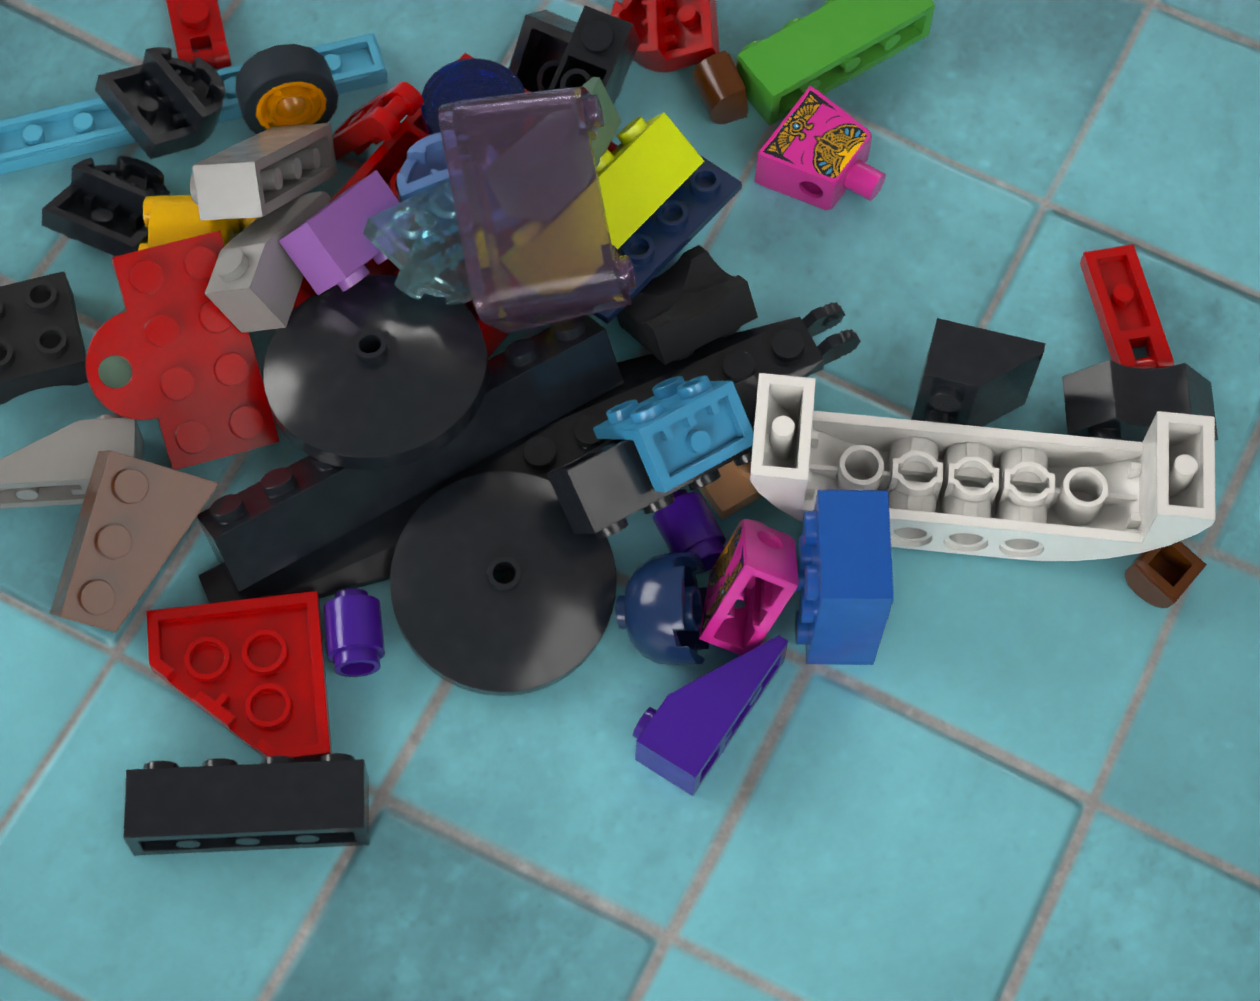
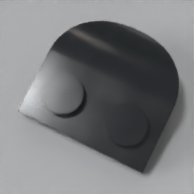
(164, 101)
(106, 204)

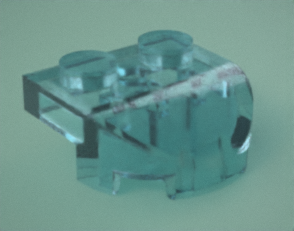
(424, 244)

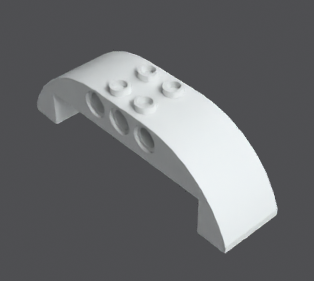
(987, 485)

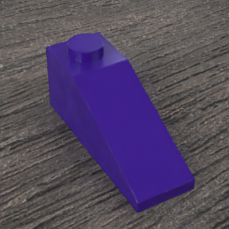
(702, 717)

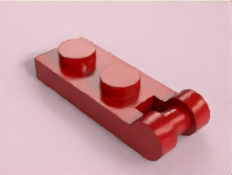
(196, 27)
(376, 120)
(1125, 307)

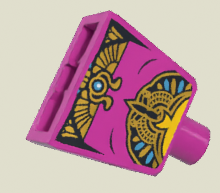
(818, 155)
(754, 568)

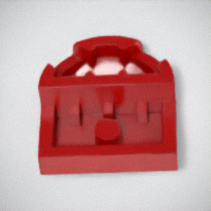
(671, 31)

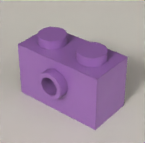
(331, 242)

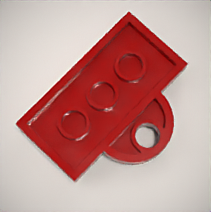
(183, 356)

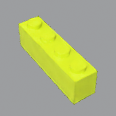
(643, 173)

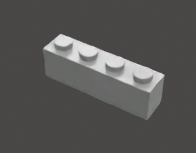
(263, 172)

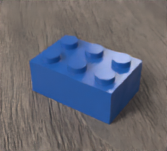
(844, 577)

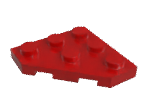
(250, 669)

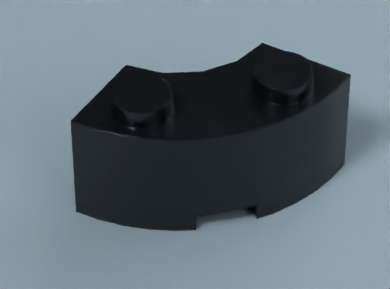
(1123, 400)

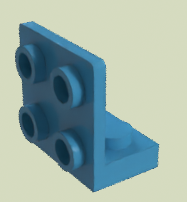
(681, 428)

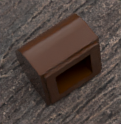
(721, 88)
(1163, 574)

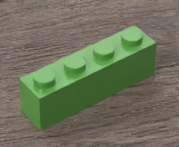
(828, 49)

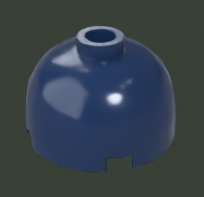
(665, 609)

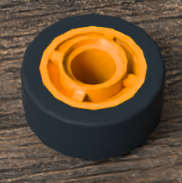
(286, 88)

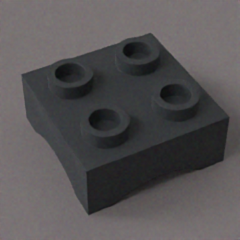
(688, 307)
(39, 336)

